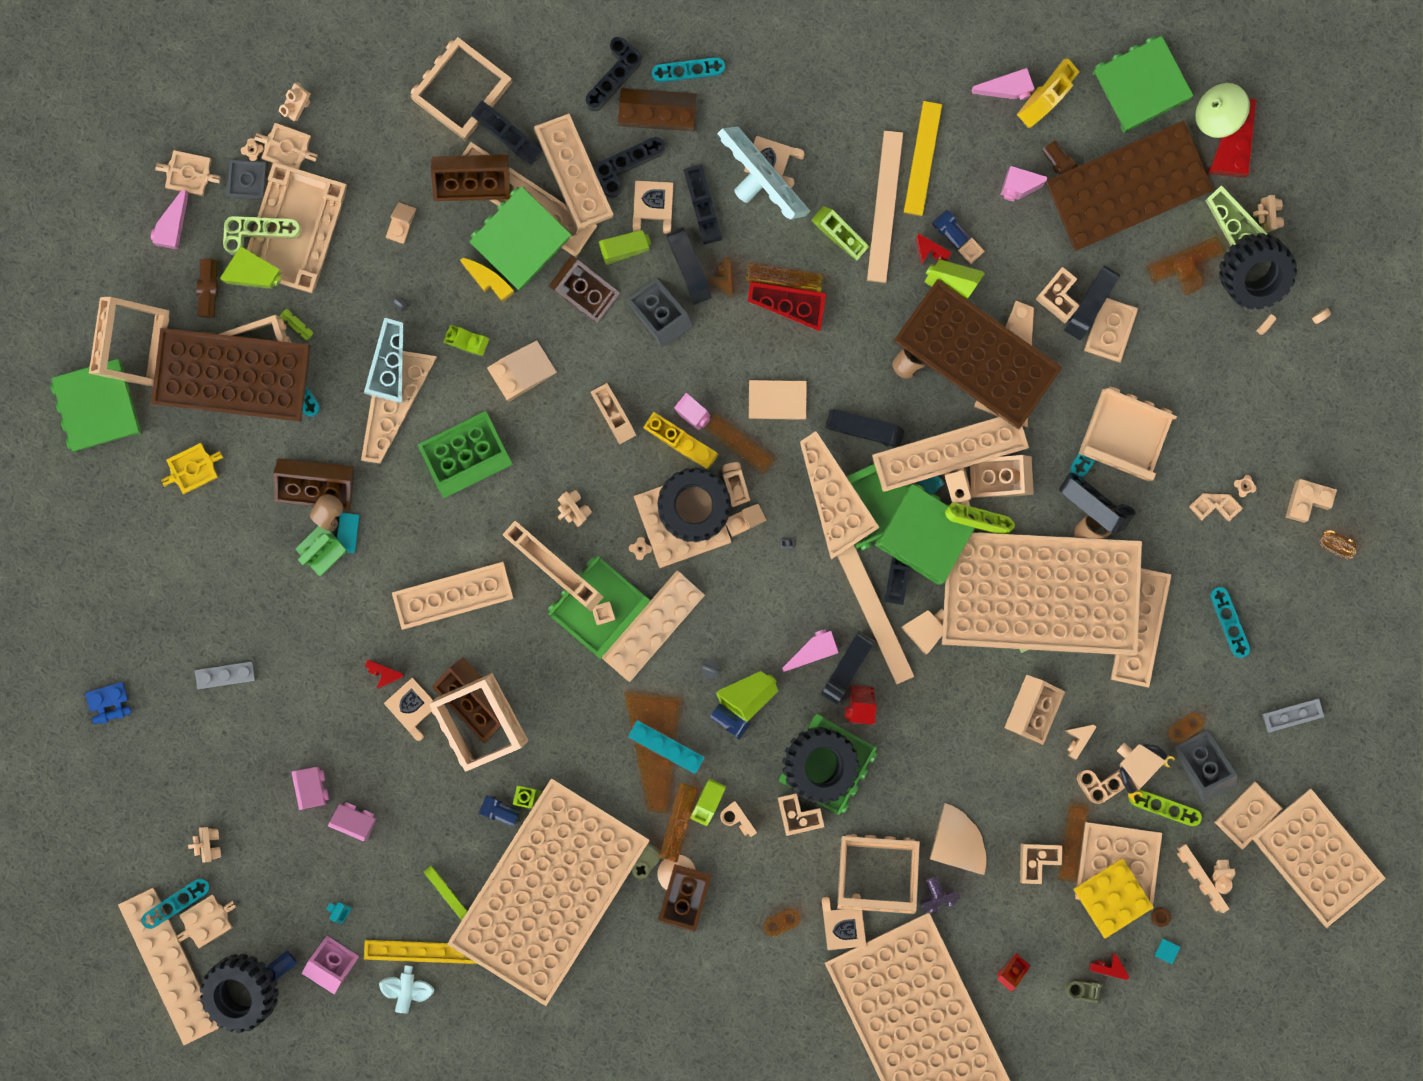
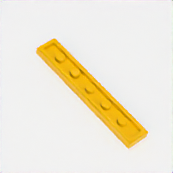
(922, 158)
(413, 952)

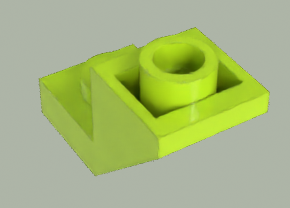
(466, 340)
(526, 796)
(708, 802)

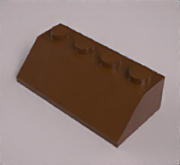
(657, 109)
(470, 177)
(306, 481)
(471, 707)

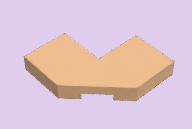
(1222, 502)

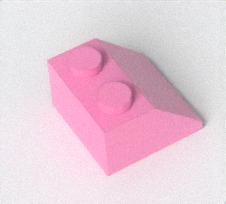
(1021, 183)
(310, 787)
(353, 822)
(330, 964)

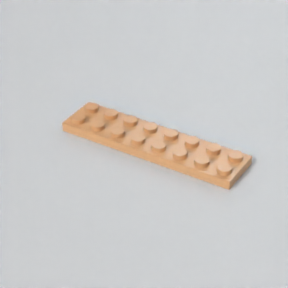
(551, 204)
(948, 452)
(168, 967)

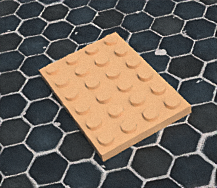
(1318, 858)

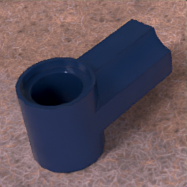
(948, 226)
(732, 722)
(496, 810)
(282, 964)

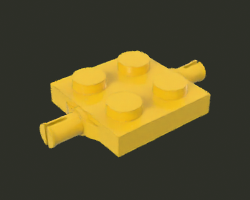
(192, 468)

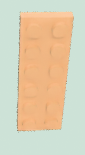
(573, 171)
(452, 595)
(1152, 602)
(653, 626)

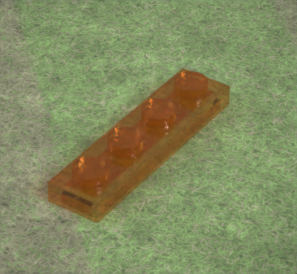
(1200, 253)
(784, 277)
(739, 443)
(678, 822)
(1072, 842)

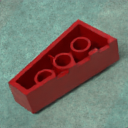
(795, 304)

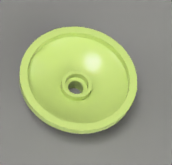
(1228, 115)

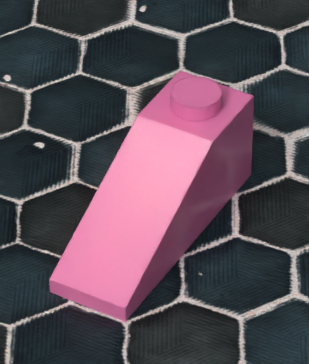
(1009, 86)
(169, 227)
(815, 649)

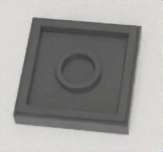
(246, 179)

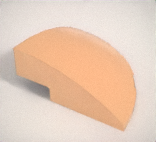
(958, 842)

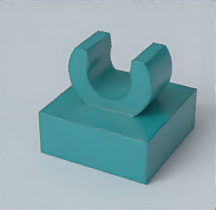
(339, 912)

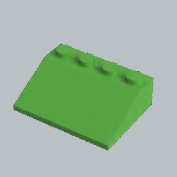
(464, 454)

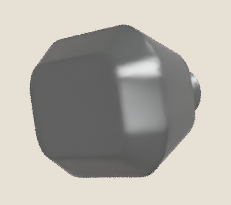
(399, 304)
(787, 543)

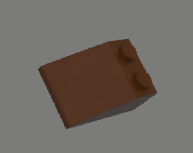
(584, 289)
(684, 898)

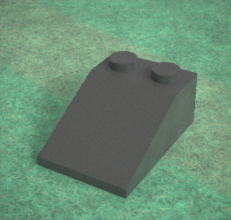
(659, 312)
(1206, 766)

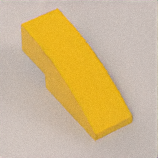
(488, 279)

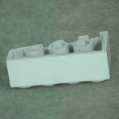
(386, 368)

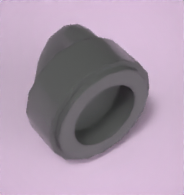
(710, 669)

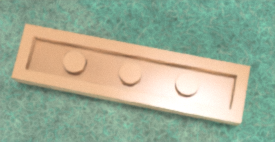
(1206, 885)

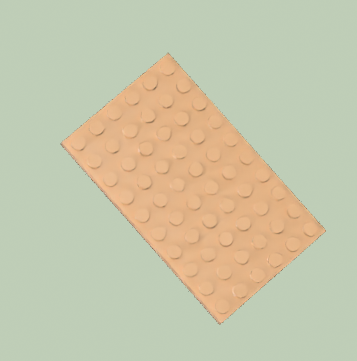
(1044, 594)
(548, 892)
(914, 1008)

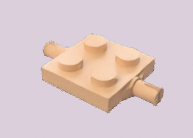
(286, 146)
(188, 173)
(206, 921)

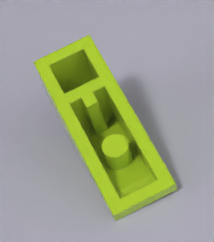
(838, 231)

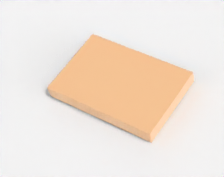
(1111, 330)
(777, 399)
(1248, 815)

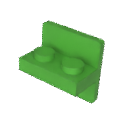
(320, 550)

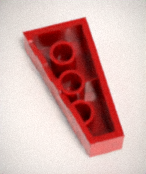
(1234, 151)
(861, 705)

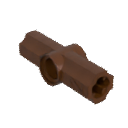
(1058, 158)
(207, 288)

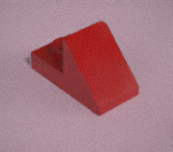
(927, 246)
(388, 675)
(1115, 968)
(1013, 972)

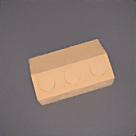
(1034, 709)

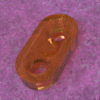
(1337, 544)
(1185, 728)
(781, 922)

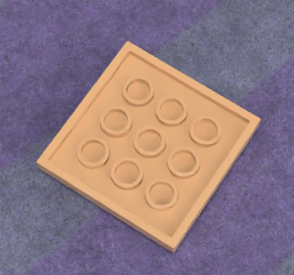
(693, 507)
(1107, 844)

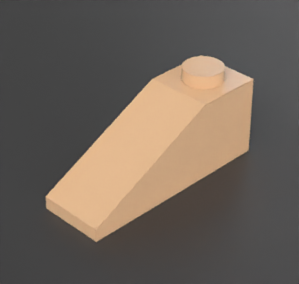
(613, 413)

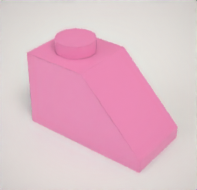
(692, 412)

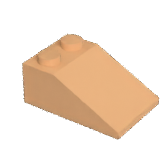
(521, 370)
(1002, 477)

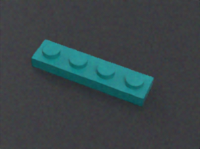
(666, 747)

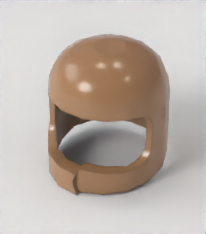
(904, 366)
(325, 511)
(1083, 531)

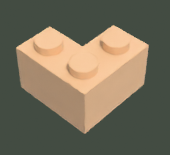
(1054, 296)
(1306, 495)
(795, 820)
(1033, 857)

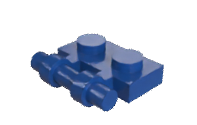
(107, 697)

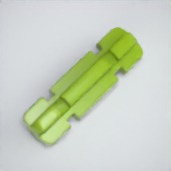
(296, 324)

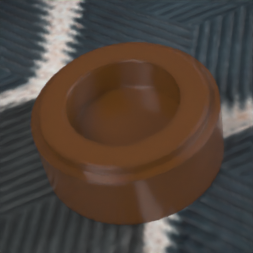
(1160, 917)

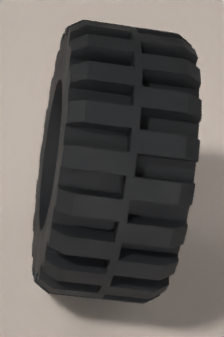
(1247, 254)
(694, 531)
(838, 782)
(221, 1005)

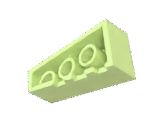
(1232, 217)

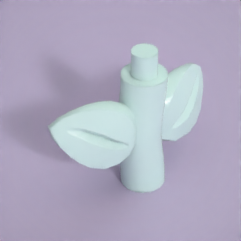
(405, 989)

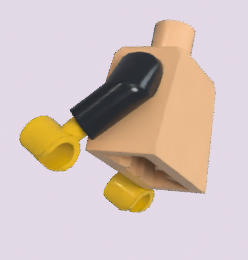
(1140, 766)

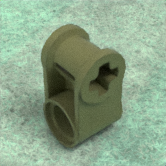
(648, 858)
(1087, 991)

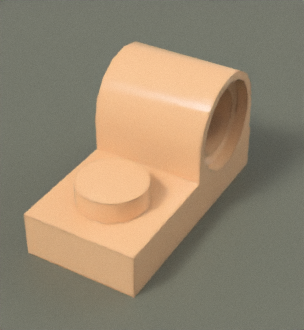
(746, 826)

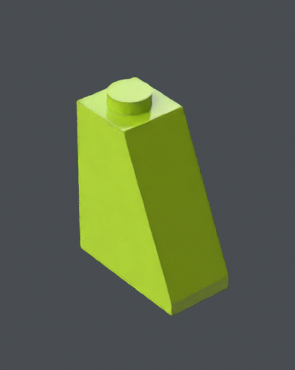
(624, 246)
(251, 270)
(957, 277)
(748, 695)

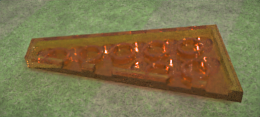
(655, 770)

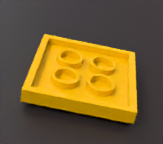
(1113, 898)

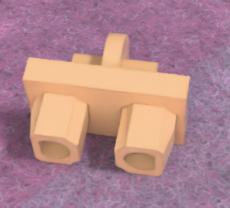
(296, 101)
(1267, 213)
(570, 510)
(207, 853)
(1223, 876)

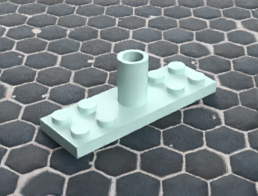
(761, 175)

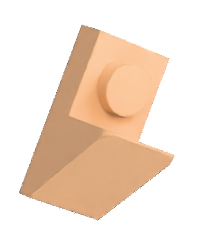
(400, 223)
(736, 487)
(745, 520)
(1082, 735)

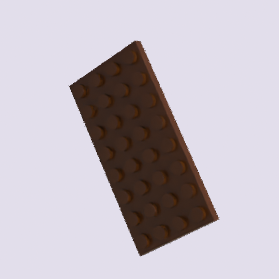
(1129, 185)
(978, 354)
(231, 374)

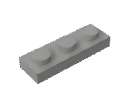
(225, 675)
(1293, 715)

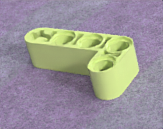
(262, 231)

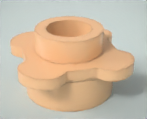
(252, 154)
(1240, 485)
(635, 548)

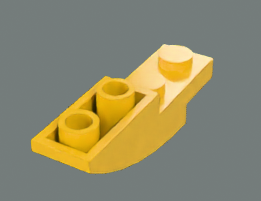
(1048, 95)
(680, 441)

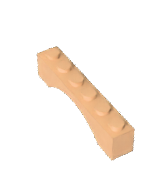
(553, 566)

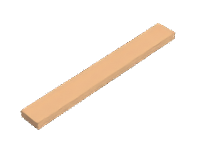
(885, 206)
(875, 615)

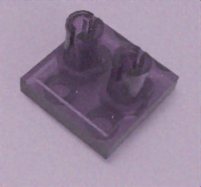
(937, 896)

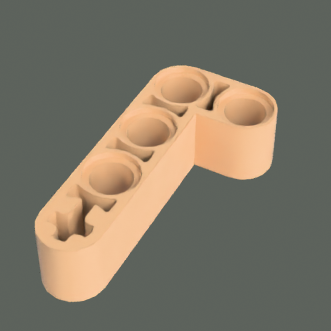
(1102, 785)

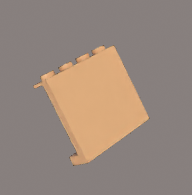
(1126, 433)

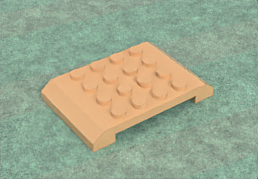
(316, 207)

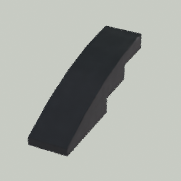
(506, 132)
(702, 204)
(897, 582)

